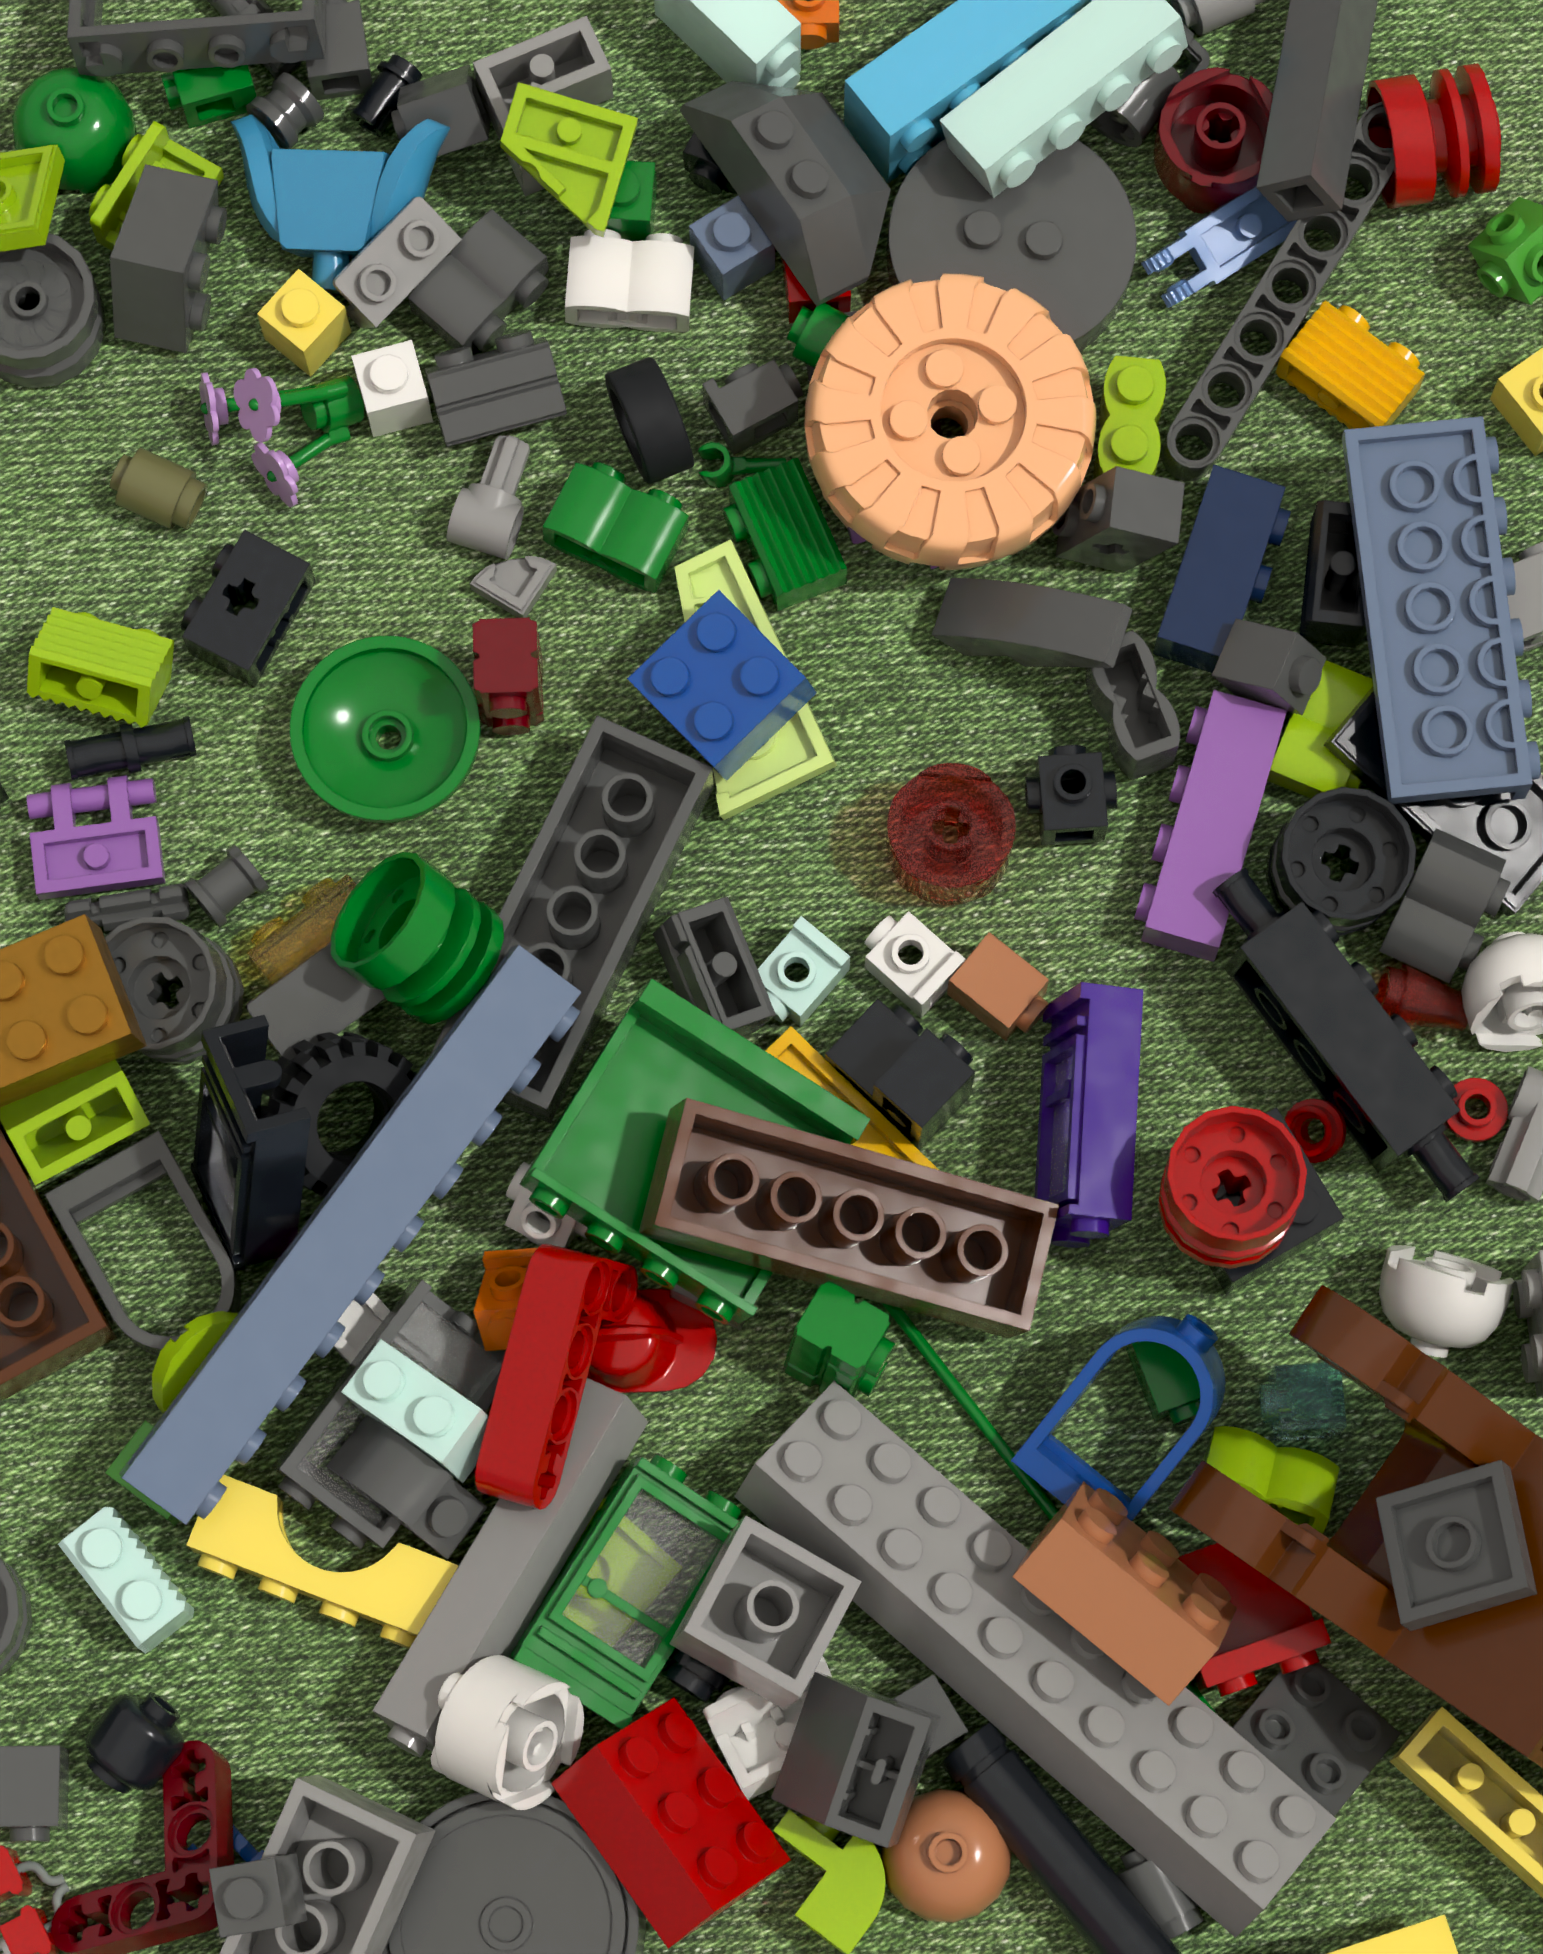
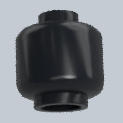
(134, 1742)

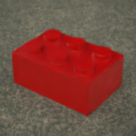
(670, 1821)

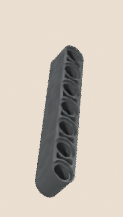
(1272, 317)

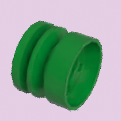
(417, 938)

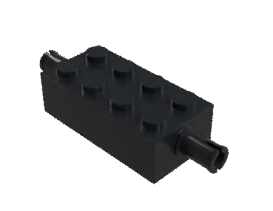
(1343, 1036)

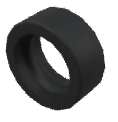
(649, 420)

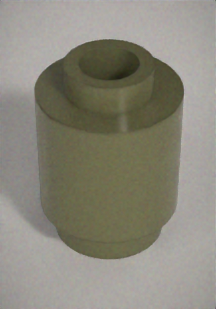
(158, 489)

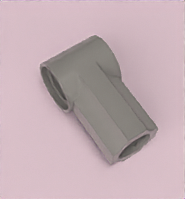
(1519, 1158)

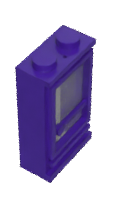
(1089, 1110)

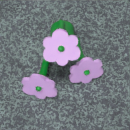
(323, 405)

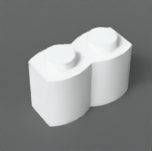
(629, 282)

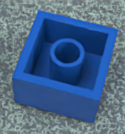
(722, 685)

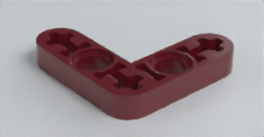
(184, 1870)

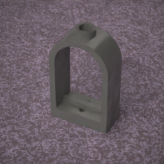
(115, 1181)

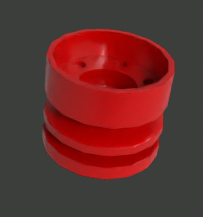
(1447, 134)
(1246, 1156)

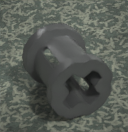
(226, 885)

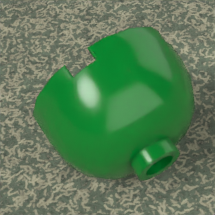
(84, 118)

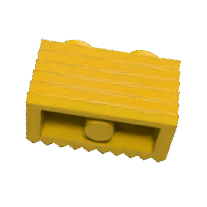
(1350, 368)

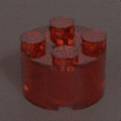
(985, 833)

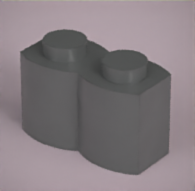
(480, 284)
(1140, 718)
(1444, 906)

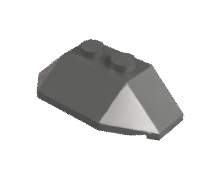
(797, 178)

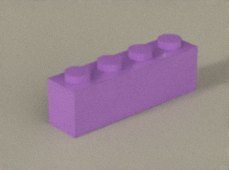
(1213, 823)

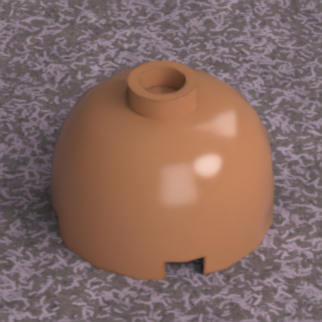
(947, 1858)

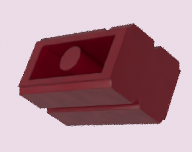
(508, 674)

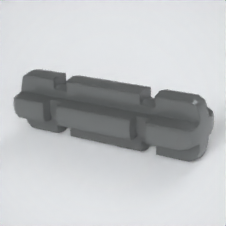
(120, 908)

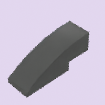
(1031, 624)

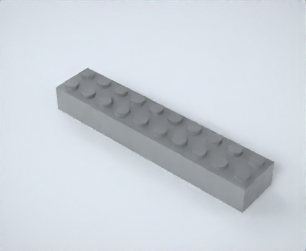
(944, 1587)

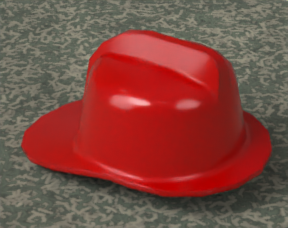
(655, 1347)

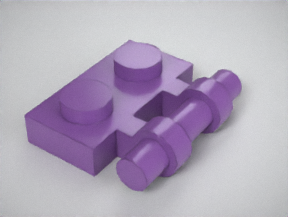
(95, 855)

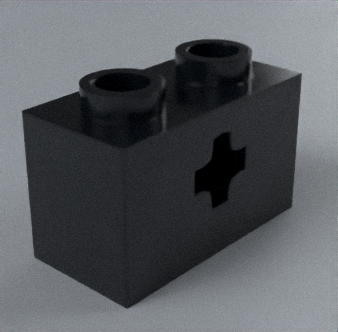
(247, 641)

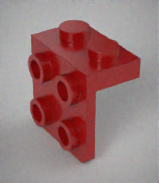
(1265, 1629)

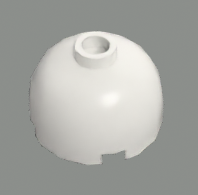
(1506, 993)
(1442, 1299)

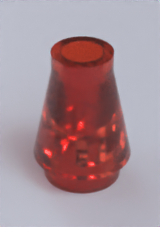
(1420, 999)

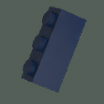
(1221, 566)

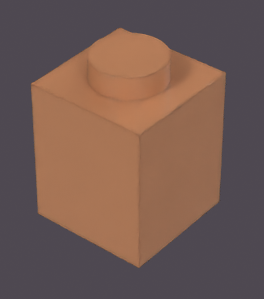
(999, 988)

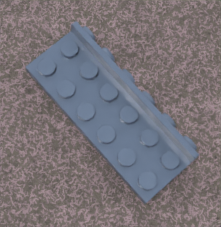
(1439, 610)

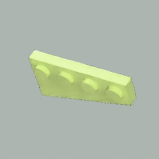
(799, 747)

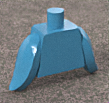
(333, 199)

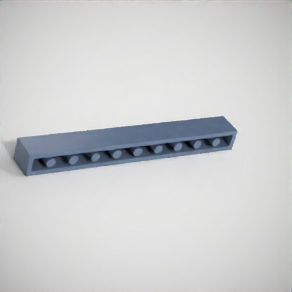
(350, 1235)

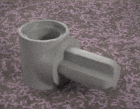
(488, 512)

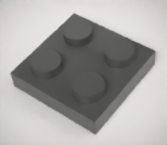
(1456, 1545)

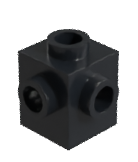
(1067, 816)

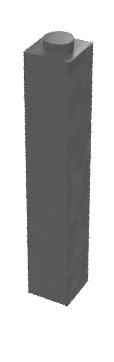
(1316, 106)

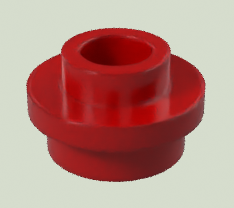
(1303, 1113)
(1478, 1129)

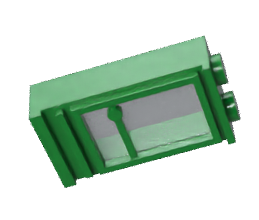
(627, 1589)

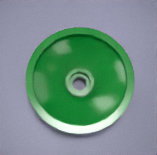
(375, 690)

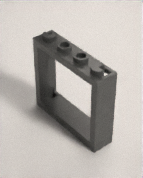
(194, 41)

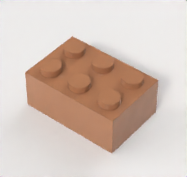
(1127, 1592)

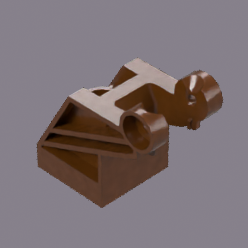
(1476, 1662)

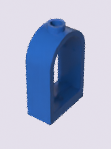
(1063, 1471)

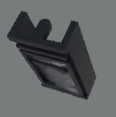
(242, 1163)

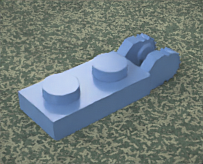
(1222, 243)

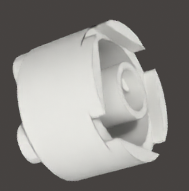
(506, 1731)

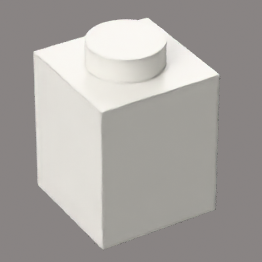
(392, 388)

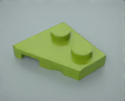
(570, 150)

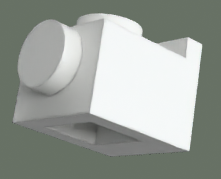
(917, 984)

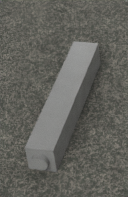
(509, 1570)

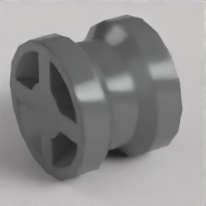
(286, 110)

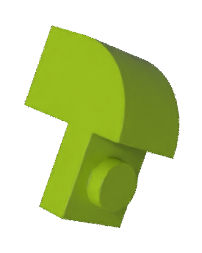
(849, 1891)

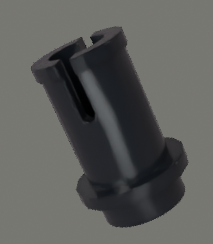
(383, 94)

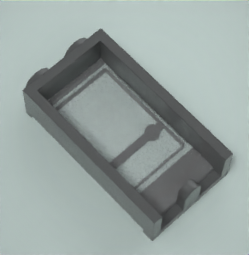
(432, 1337)

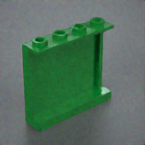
(612, 1130)

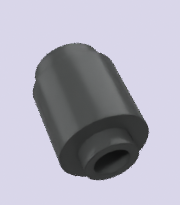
(1159, 1895)

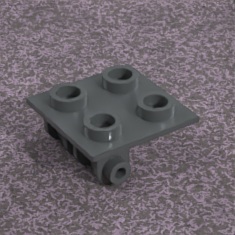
(1317, 1733)

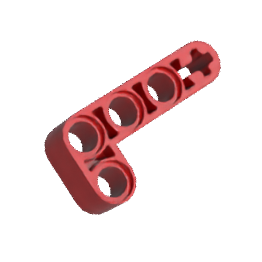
(547, 1370)

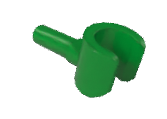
(732, 465)

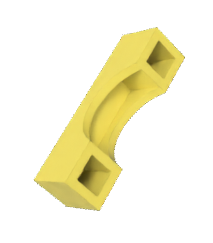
(250, 1536)

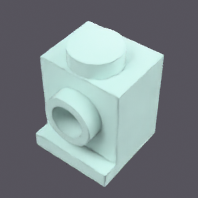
(826, 968)

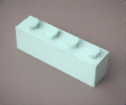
(1061, 88)

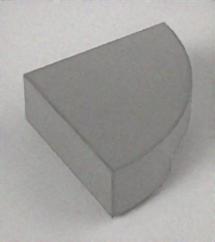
(515, 583)

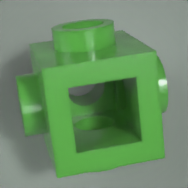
(1512, 252)

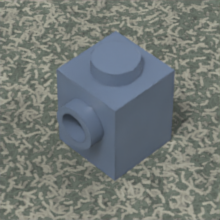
(731, 247)

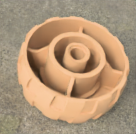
(965, 357)

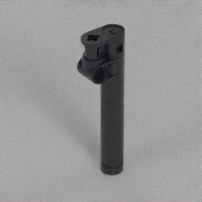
(1054, 1848)

